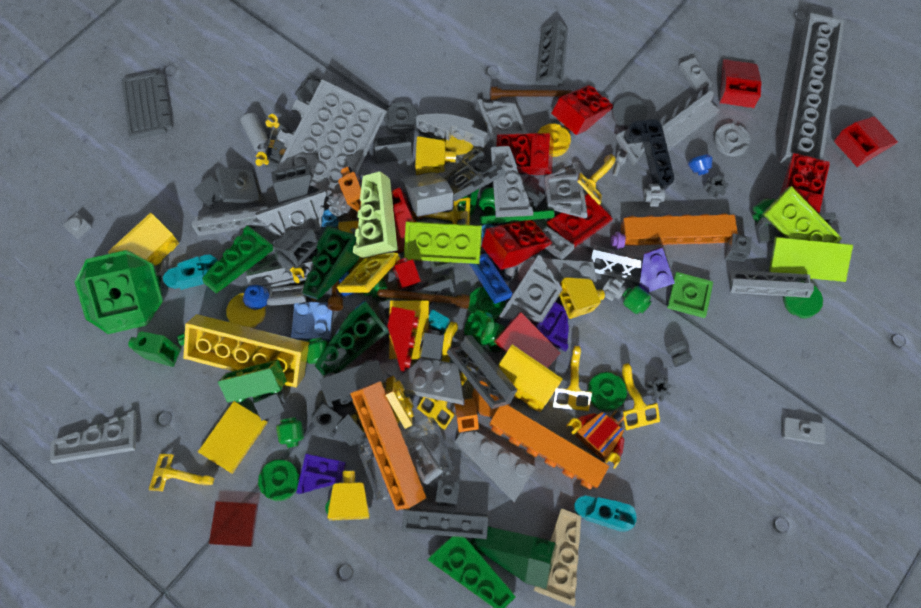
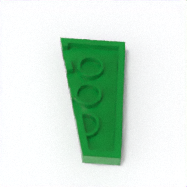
(241, 256)
(469, 569)

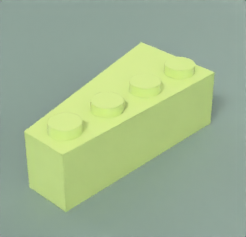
(376, 217)

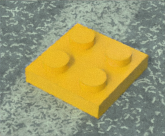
(399, 402)

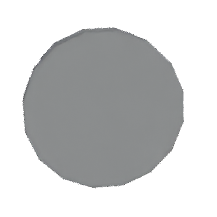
(731, 139)

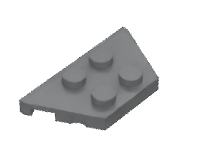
(501, 119)
(565, 193)
(295, 214)
(534, 294)
(434, 380)

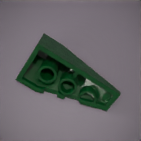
(331, 262)
(353, 337)
(519, 554)

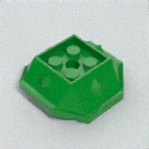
(138, 286)

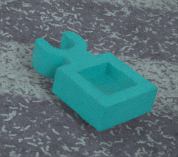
(438, 321)

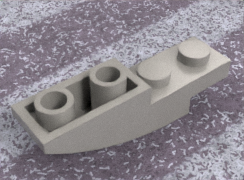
(448, 125)

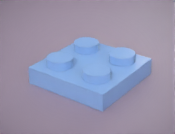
(311, 321)

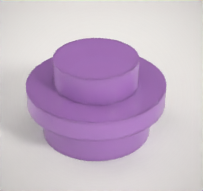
(618, 241)

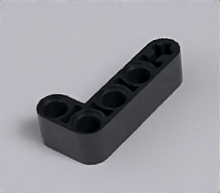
(662, 174)

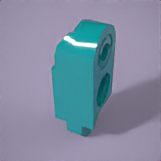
(178, 276)
(589, 507)

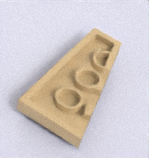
(564, 569)

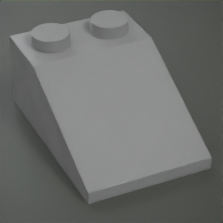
(428, 193)

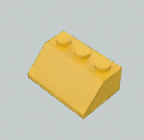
(148, 240)
(532, 380)

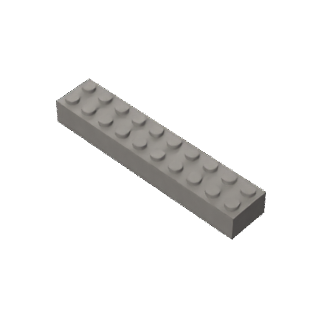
(812, 88)

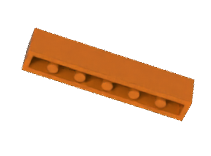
(678, 229)
(388, 446)
(549, 446)

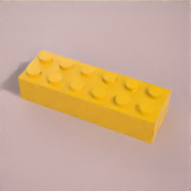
(239, 347)

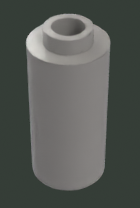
(255, 131)

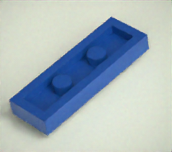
(491, 279)

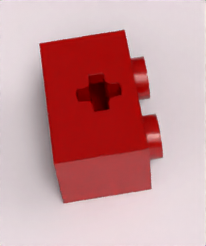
(406, 273)

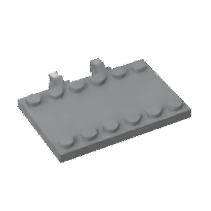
(331, 135)

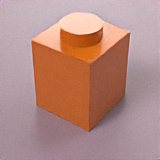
(466, 416)

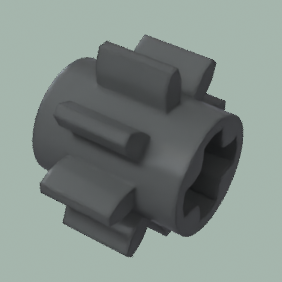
(716, 186)
(663, 391)

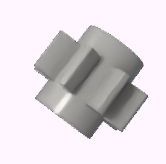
(654, 195)
(338, 204)
(614, 288)

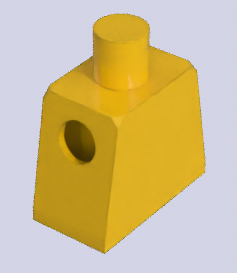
(432, 156)
(580, 296)
(348, 499)

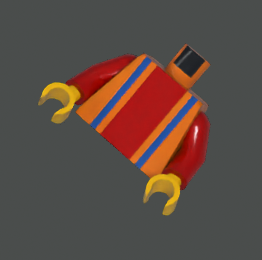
(601, 434)

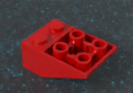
(740, 84)
(581, 109)
(864, 140)
(530, 151)
(808, 178)
(402, 214)
(514, 243)
(401, 328)

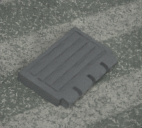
(146, 105)

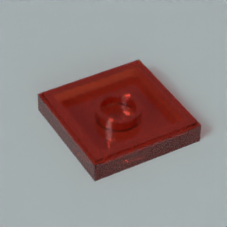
(233, 524)

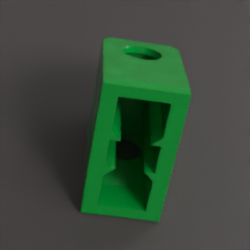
(149, 345)

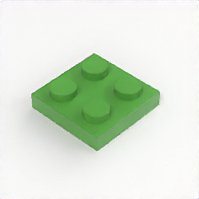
(690, 295)

